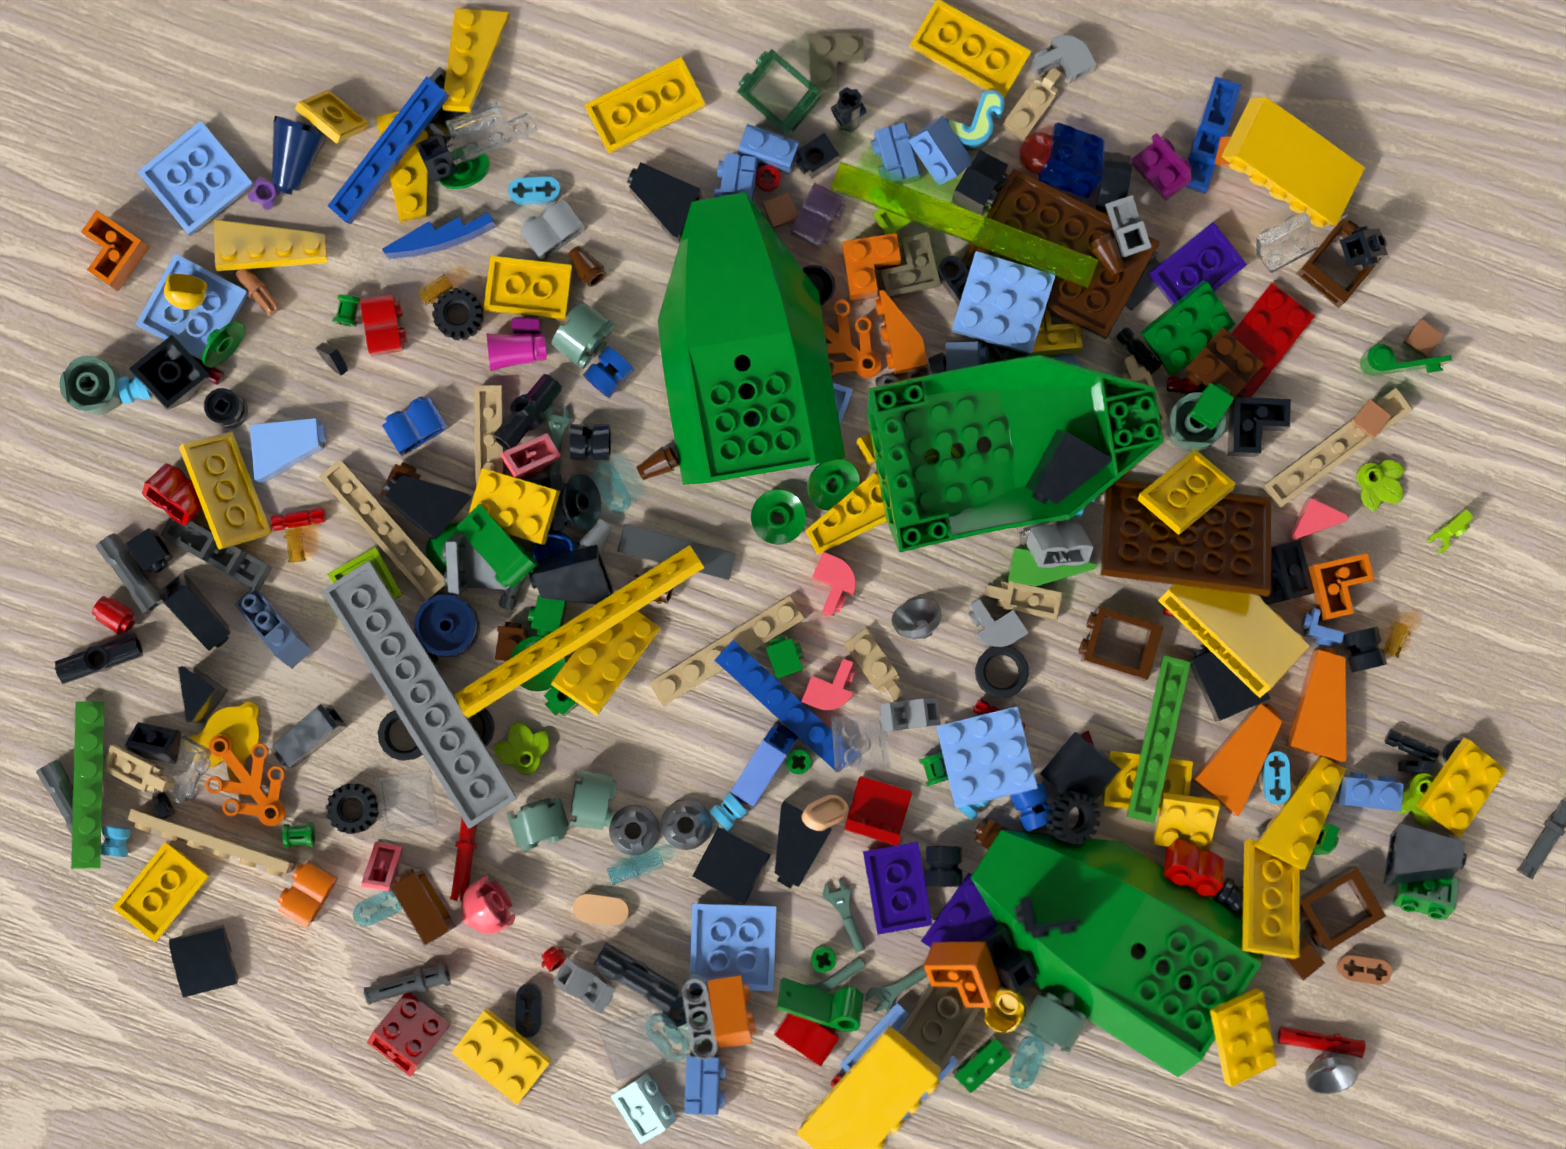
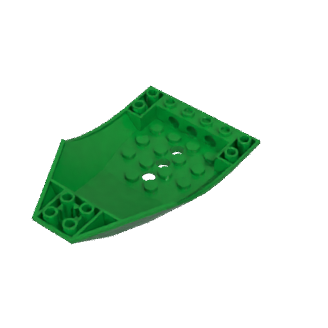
(747, 296)
(1019, 410)
(1120, 904)

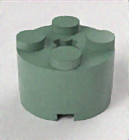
(583, 334)
(80, 376)
(1183, 433)
(591, 800)
(538, 822)
(1053, 1023)

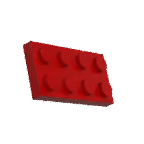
(1270, 332)

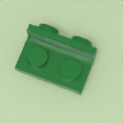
(1429, 897)
(981, 1064)

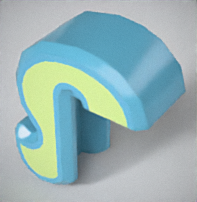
(980, 132)

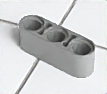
(704, 1029)

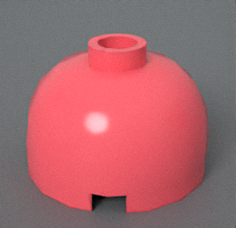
(487, 907)

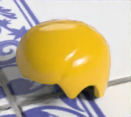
(185, 291)
(1006, 1011)

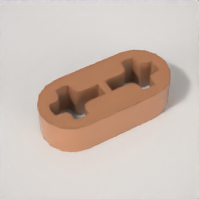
(1363, 976)

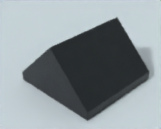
(170, 373)
(199, 694)

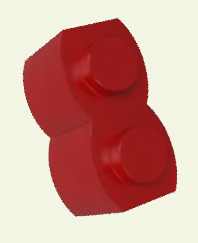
(382, 324)
(173, 493)
(1194, 868)
(807, 1037)

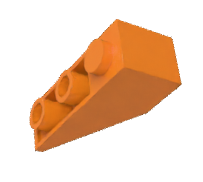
(904, 342)

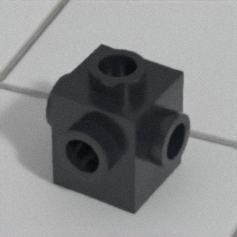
(1364, 247)

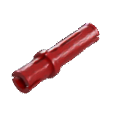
(463, 860)
(1323, 1042)

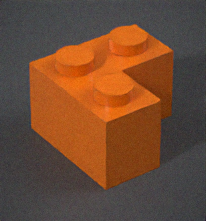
(119, 250)
(864, 257)
(1332, 582)
(965, 967)
(730, 1016)

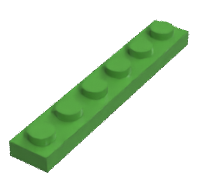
(1158, 739)
(87, 785)

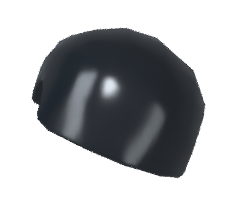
(822, 280)

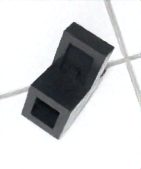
(1114, 180)
(1011, 965)

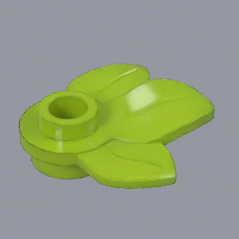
(1384, 484)
(521, 744)
(1412, 796)

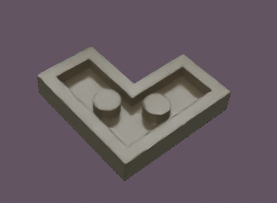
(830, 50)
(919, 272)

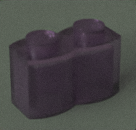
(818, 215)

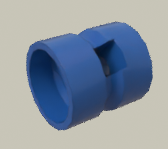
(601, 378)
(1028, 799)

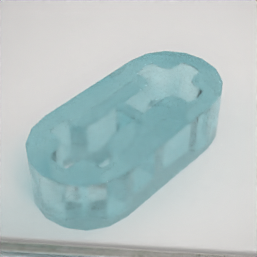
(606, 491)
(381, 914)
(662, 1041)
(1032, 1065)

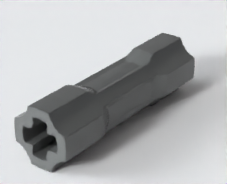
(140, 588)
(58, 785)

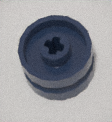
(432, 633)

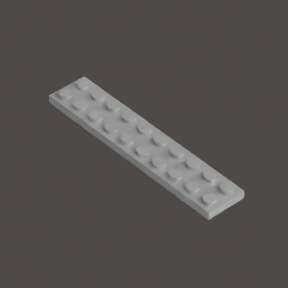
(419, 694)

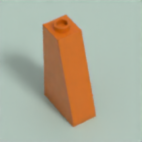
(1321, 708)
(1239, 759)

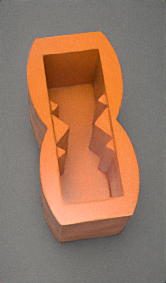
(307, 893)

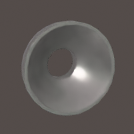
(915, 614)
(645, 819)
(701, 820)
(1330, 1074)

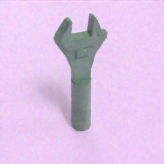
(557, 426)
(840, 901)
(840, 976)
(888, 993)

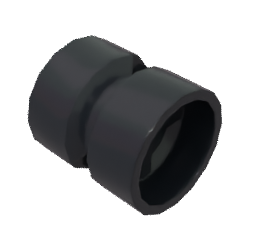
(225, 408)
(590, 442)
(1364, 649)
(944, 866)

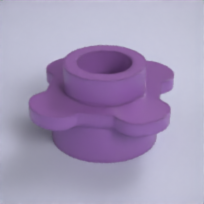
(256, 196)

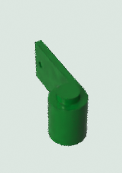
(1381, 361)
(495, 546)
(836, 1011)

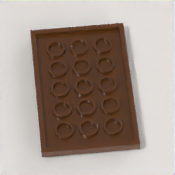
(1074, 225)
(1218, 551)

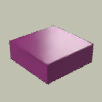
(526, 325)

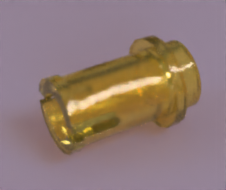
(433, 290)
(295, 545)
(1396, 639)

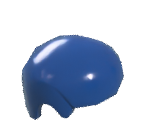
(555, 544)

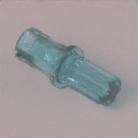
(635, 868)

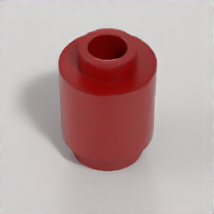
(114, 615)

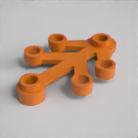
(841, 344)
(249, 783)

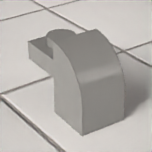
(1067, 52)
(1127, 226)
(997, 633)
(910, 714)
(584, 985)

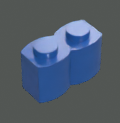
(415, 425)

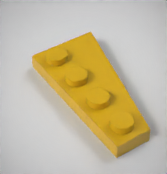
(470, 54)
(408, 178)
(259, 246)
(850, 517)
(1298, 824)

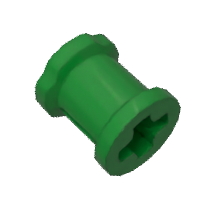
(347, 310)
(807, 762)
(931, 765)
(298, 835)
(815, 961)

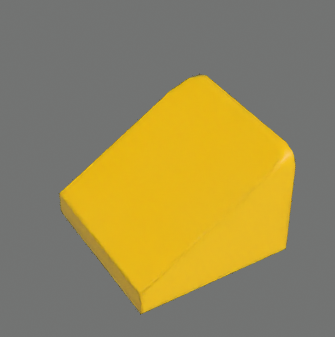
(866, 448)

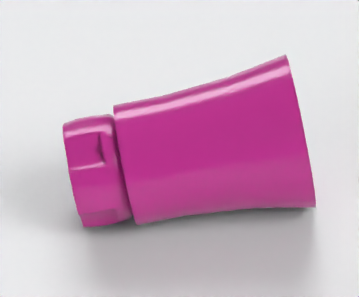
(515, 349)

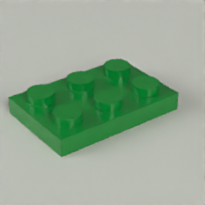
(1187, 327)

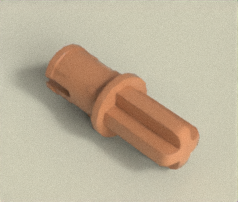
(257, 291)

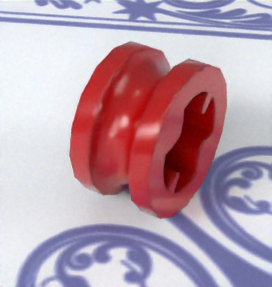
(774, 173)

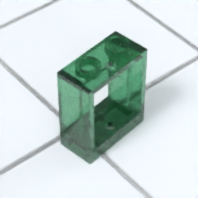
(802, 108)

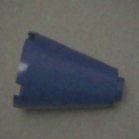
(293, 152)

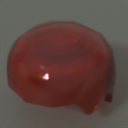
(1035, 151)

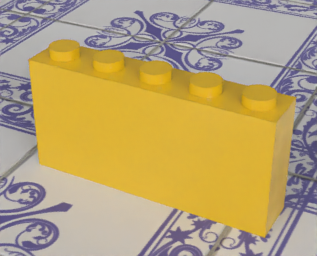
(1292, 162)
(1239, 632)
(872, 1096)

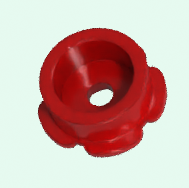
(553, 958)

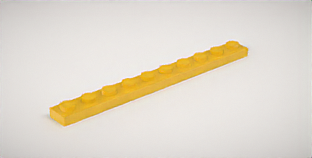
(578, 631)

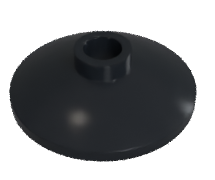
(581, 501)

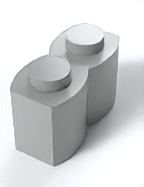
(552, 229)
(1059, 545)

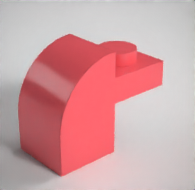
(839, 576)
(827, 695)

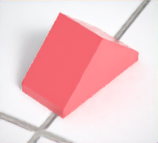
(531, 457)
(1314, 518)
(382, 866)

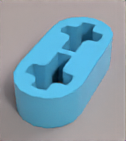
(534, 184)
(1283, 777)

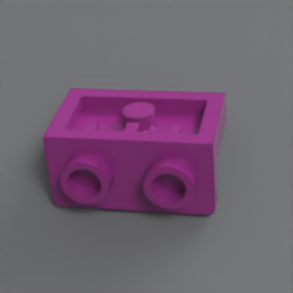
(1163, 167)

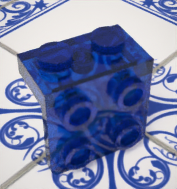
(1074, 160)

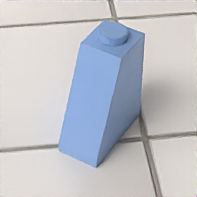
(284, 445)

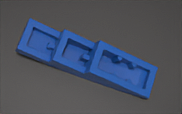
(1212, 126)
(428, 240)

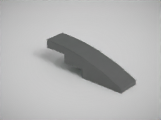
(660, 547)
(229, 560)

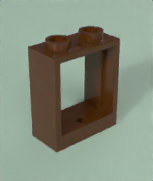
(1322, 282)
(1147, 653)
(1364, 895)
(422, 905)

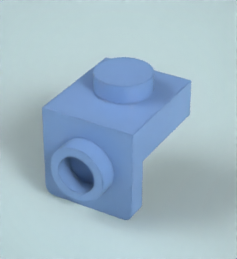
(1325, 636)

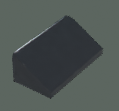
(155, 742)

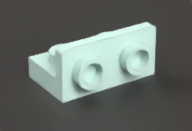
(644, 1108)

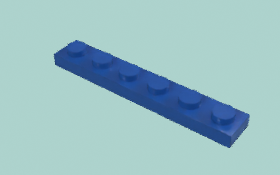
(388, 150)
(778, 700)

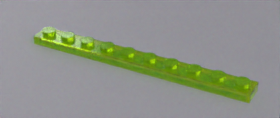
(964, 224)

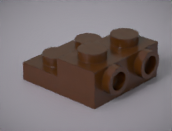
(1225, 363)

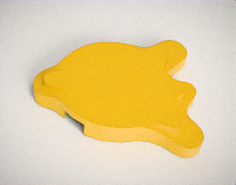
(238, 723)

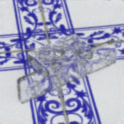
(484, 131)

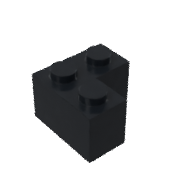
(979, 182)
(1248, 419)

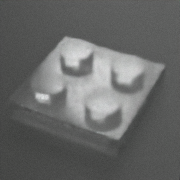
(859, 743)

